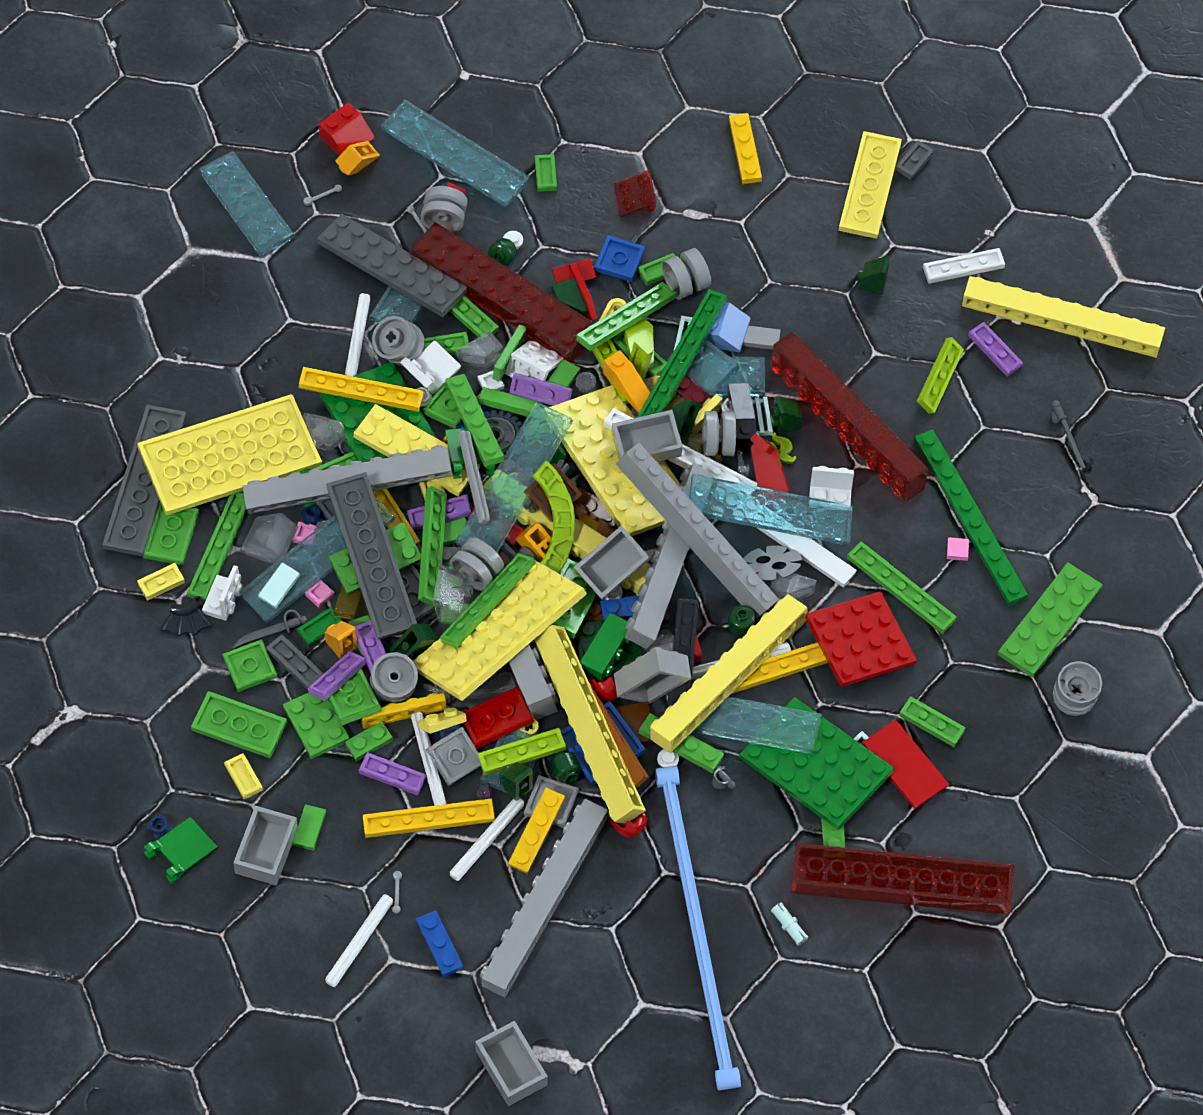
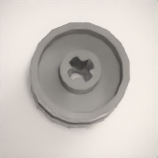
(445, 207)
(396, 339)
(716, 433)
(477, 562)
(394, 690)

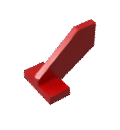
(581, 271)
(768, 465)

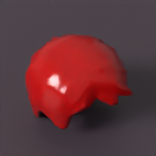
(605, 690)
(631, 828)

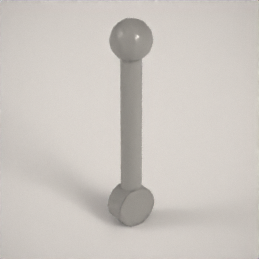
(308, 201)
(410, 209)
(397, 875)

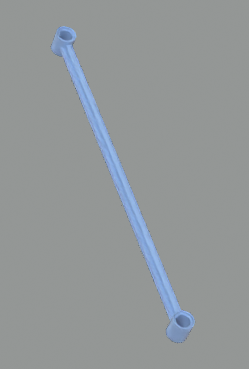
(726, 1076)

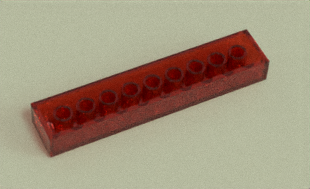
(504, 291)
(849, 417)
(902, 878)

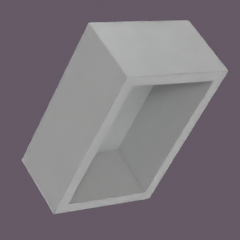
(654, 432)
(612, 563)
(652, 675)
(534, 683)
(265, 845)
(511, 1063)

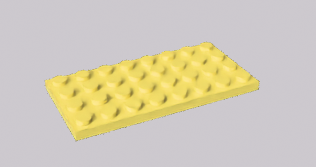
(227, 453)
(596, 457)
(505, 631)

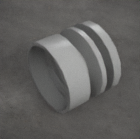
(1080, 678)

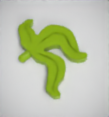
(785, 448)

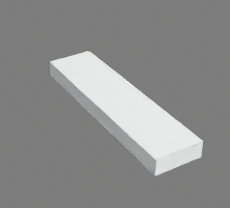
(963, 265)

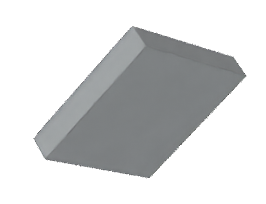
(454, 756)
(570, 793)

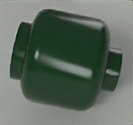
(503, 251)
(740, 620)
(565, 767)

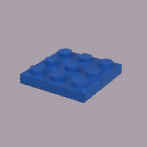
(572, 745)

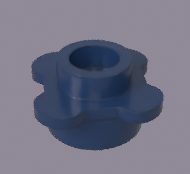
(311, 515)
(156, 821)

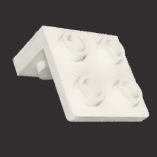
(533, 361)
(432, 367)
(831, 484)
(222, 595)

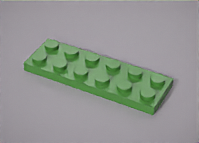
(1050, 619)

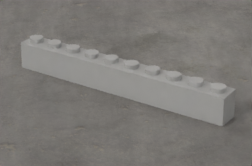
(382, 474)
(696, 530)
(660, 576)
(544, 898)

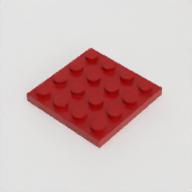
(860, 639)

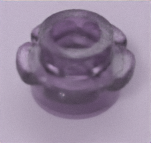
(484, 792)

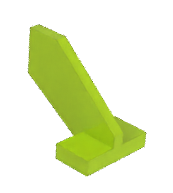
(640, 346)

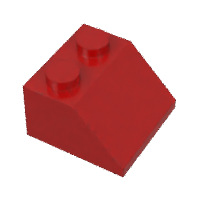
(344, 128)

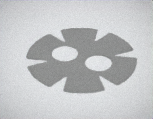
(776, 554)

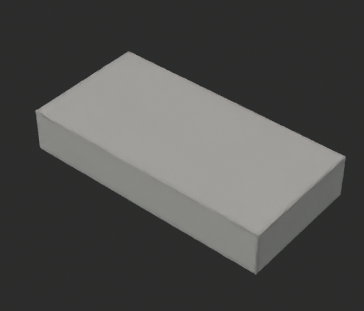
(761, 337)

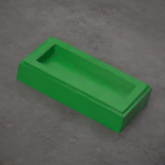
(314, 629)

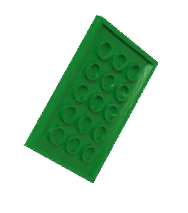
(353, 412)
(831, 779)

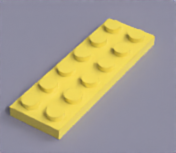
(870, 185)
(394, 435)

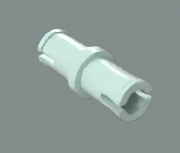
(789, 923)

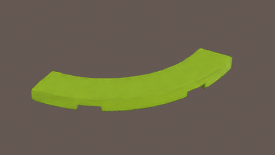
(562, 515)

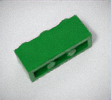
(605, 648)

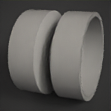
(686, 273)

